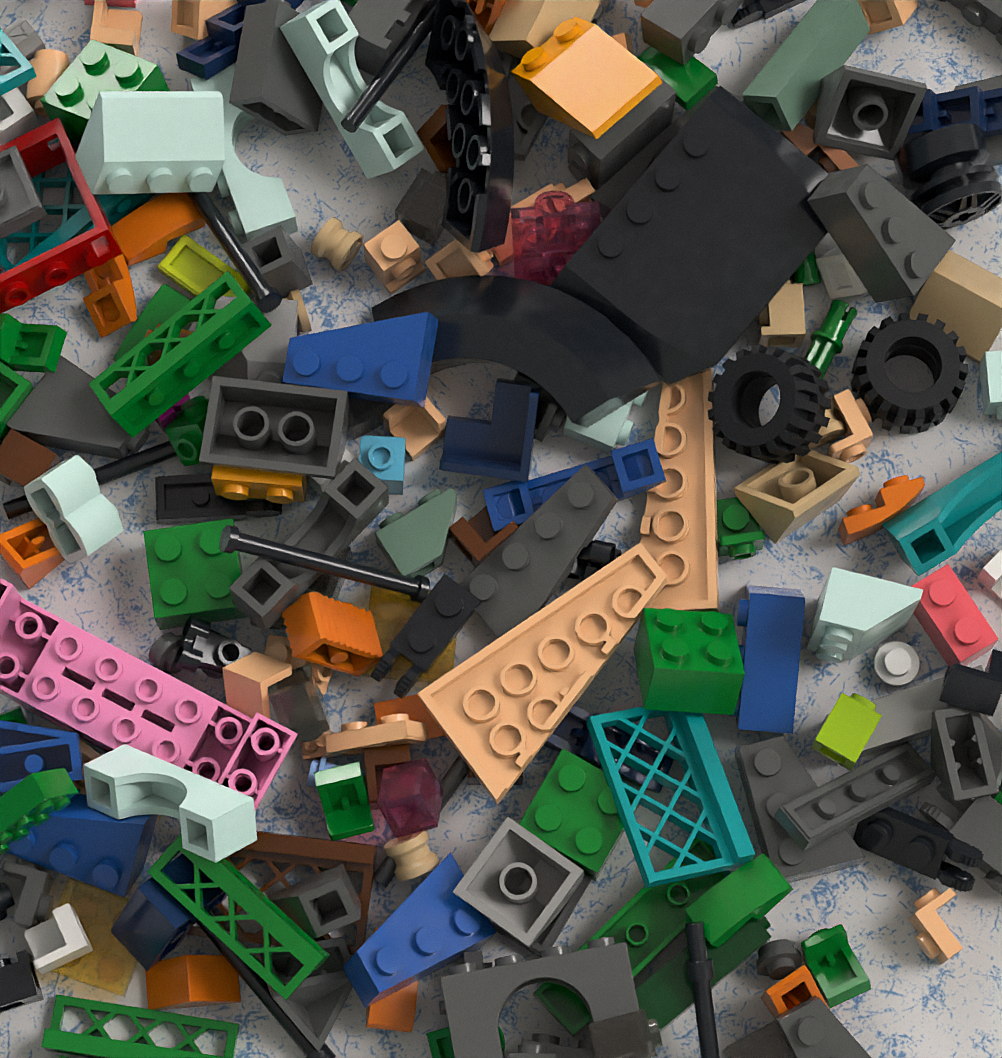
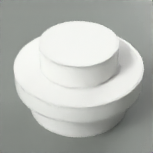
(896, 663)

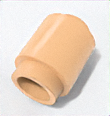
(48, 66)

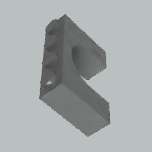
(477, 997)

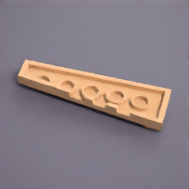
(682, 512)

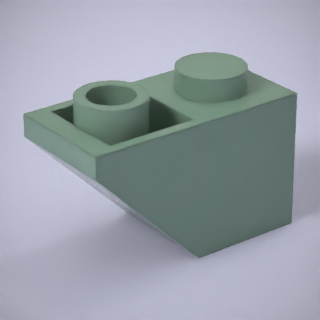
(419, 539)

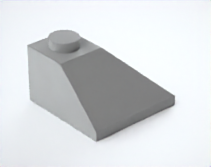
(266, 355)
(519, 882)

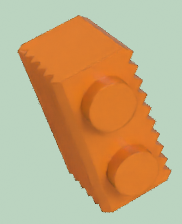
(332, 634)

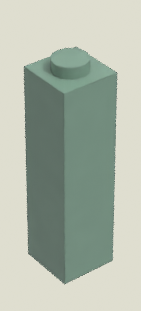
(811, 51)

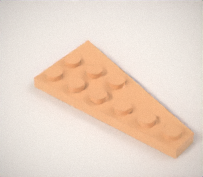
(523, 684)

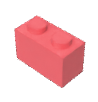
(952, 618)

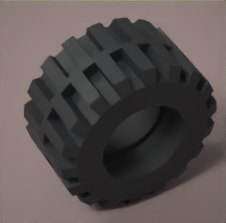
(921, 341)
(739, 398)

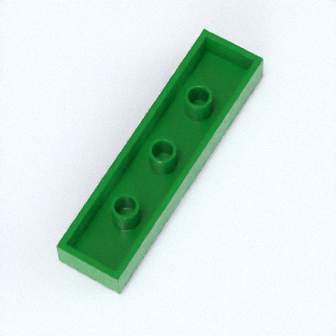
(32, 802)
(647, 926)

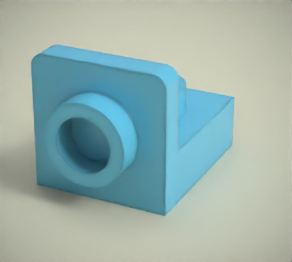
(385, 459)

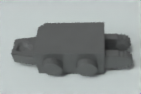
(977, 826)

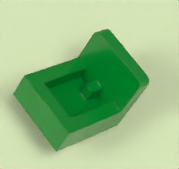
(30, 345)
(187, 430)
(344, 801)
(834, 965)

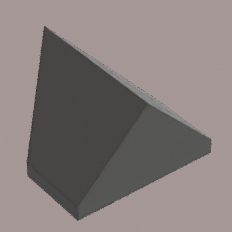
(966, 753)
(320, 996)

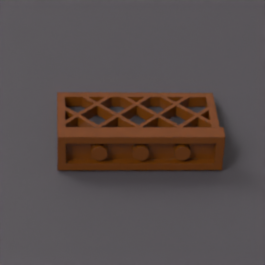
(309, 852)

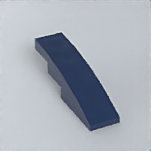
(222, 43)
(958, 107)
(575, 737)

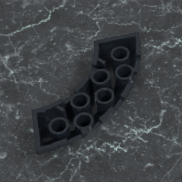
(477, 125)
(536, 331)

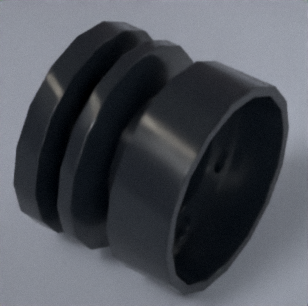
(950, 175)

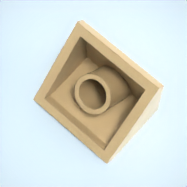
(532, 22)
(965, 300)
(795, 492)

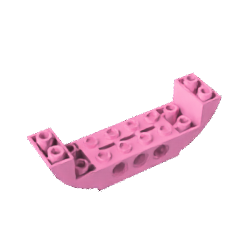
(123, 700)

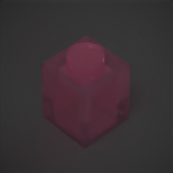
(410, 797)

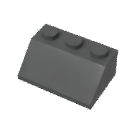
(275, 427)

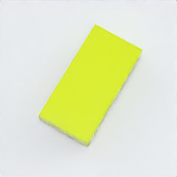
(196, 268)

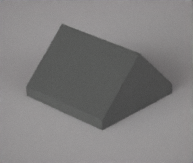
(866, 111)

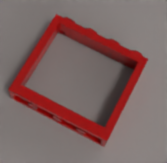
(74, 256)

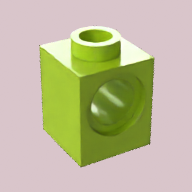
(847, 729)

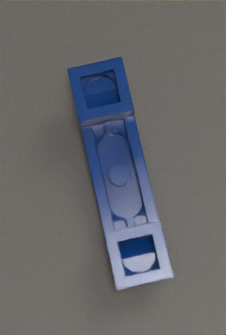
(625, 473)

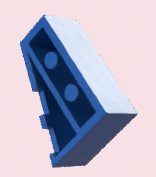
(369, 360)
(769, 657)
(37, 749)
(90, 845)
(418, 937)

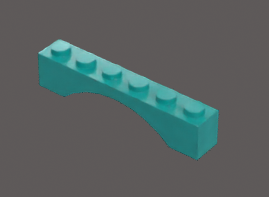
(948, 517)

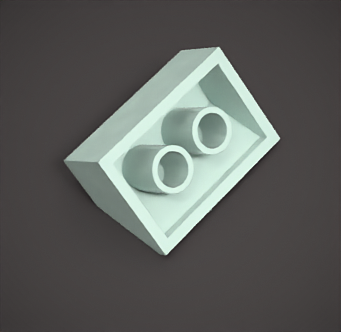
(153, 142)
(858, 614)

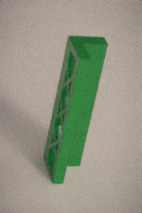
(184, 360)
(257, 906)
(105, 1047)

